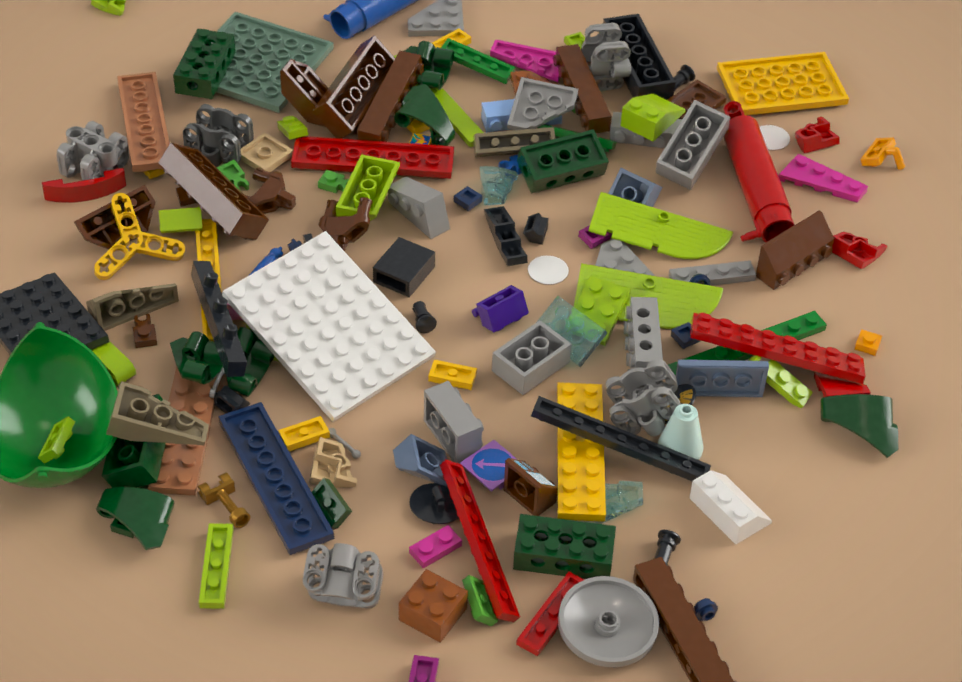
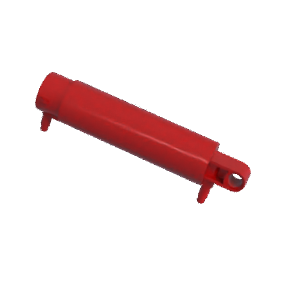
(756, 175)

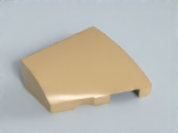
(332, 464)

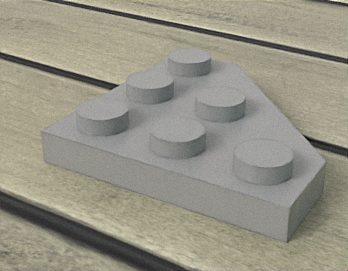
(437, 19)
(539, 103)
(618, 256)

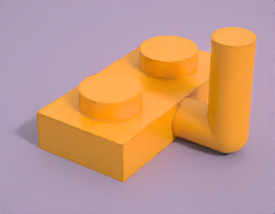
(878, 152)

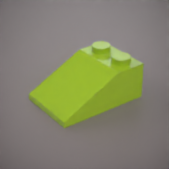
(649, 115)

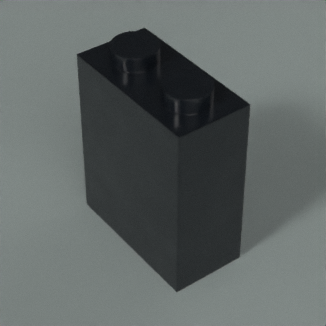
(404, 267)

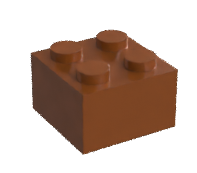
(433, 605)

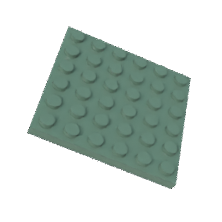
(260, 56)

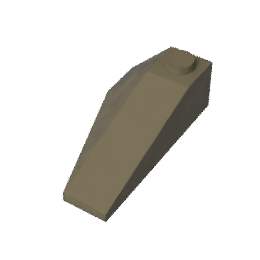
(122, 306)
(148, 419)

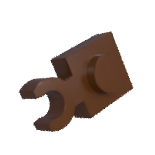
(144, 332)

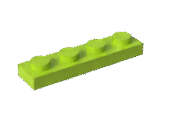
(216, 566)

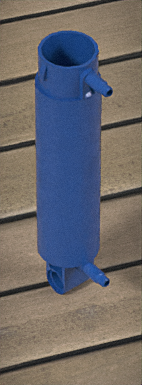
(361, 15)

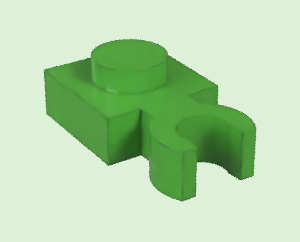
(234, 174)
(332, 182)

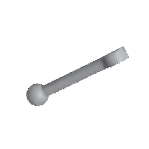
(213, 389)
(355, 453)

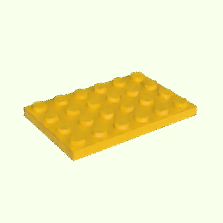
(783, 83)

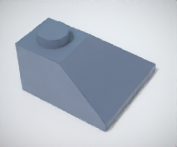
(635, 188)
(420, 459)

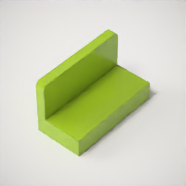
(180, 220)

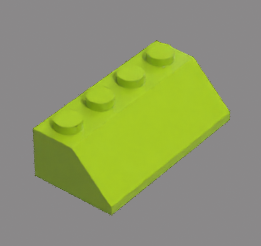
(369, 180)

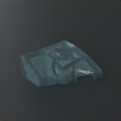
(496, 184)
(622, 498)

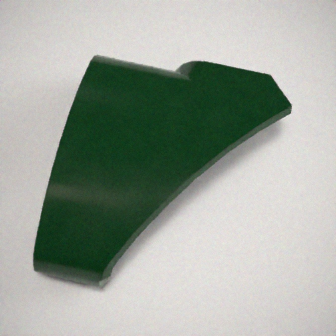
(436, 64)
(425, 107)
(196, 358)
(258, 362)
(866, 416)
(140, 510)

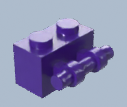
(501, 308)

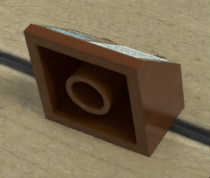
(529, 486)

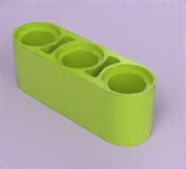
(115, 362)

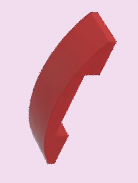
(84, 190)

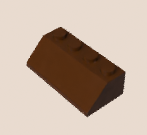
(794, 251)

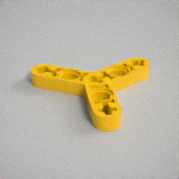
(133, 232)

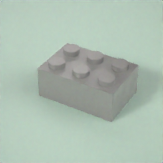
(531, 357)
(452, 421)

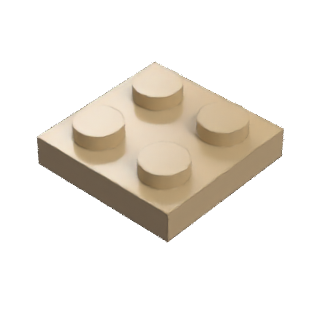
(265, 153)

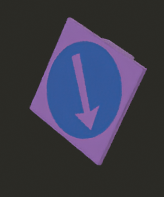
(488, 465)

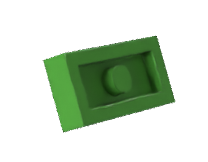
(479, 601)

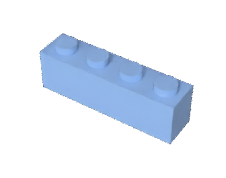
(497, 113)

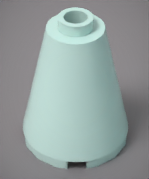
(683, 432)

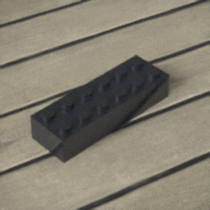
(648, 67)

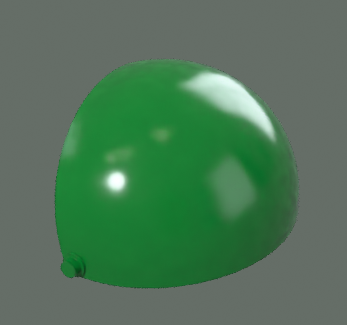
(41, 385)

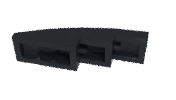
(505, 236)

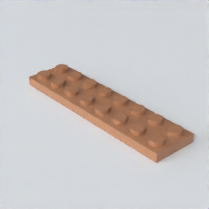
(143, 120)
(183, 462)

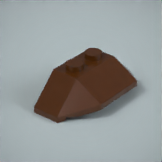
(302, 89)
(101, 227)

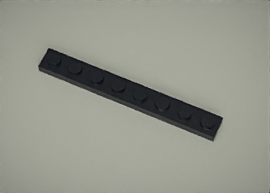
(619, 439)

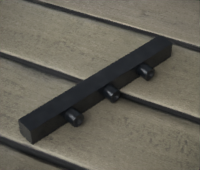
(219, 319)

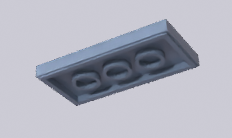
(724, 377)

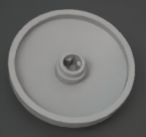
(608, 621)

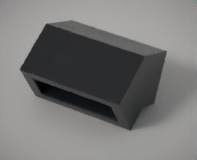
(536, 228)
(229, 400)

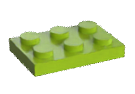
(603, 303)

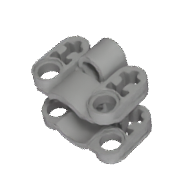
(607, 55)
(91, 152)
(643, 398)
(343, 575)

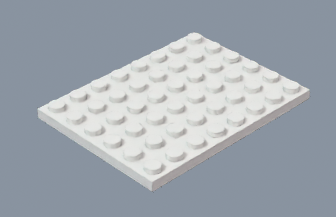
(329, 325)

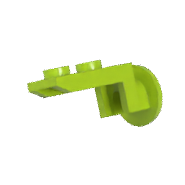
(786, 383)

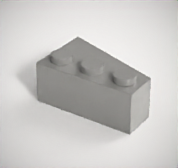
(420, 205)

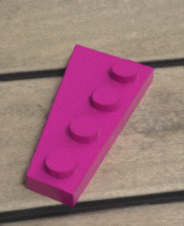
(526, 57)
(811, 173)

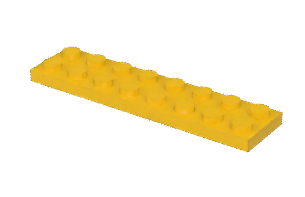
(579, 459)

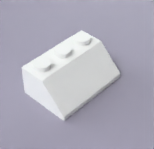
(727, 506)

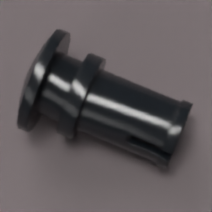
(684, 75)
(424, 320)
(666, 544)

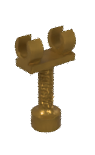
(238, 516)

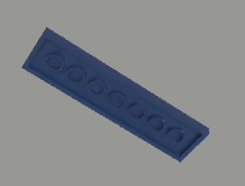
(276, 478)

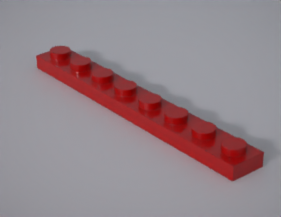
(479, 541)

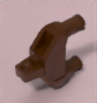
(272, 192)
(346, 228)

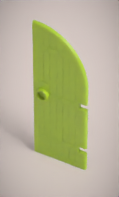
(650, 226)
(675, 298)

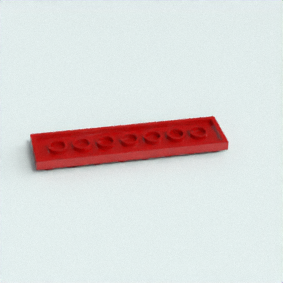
(344, 154)
(777, 348)

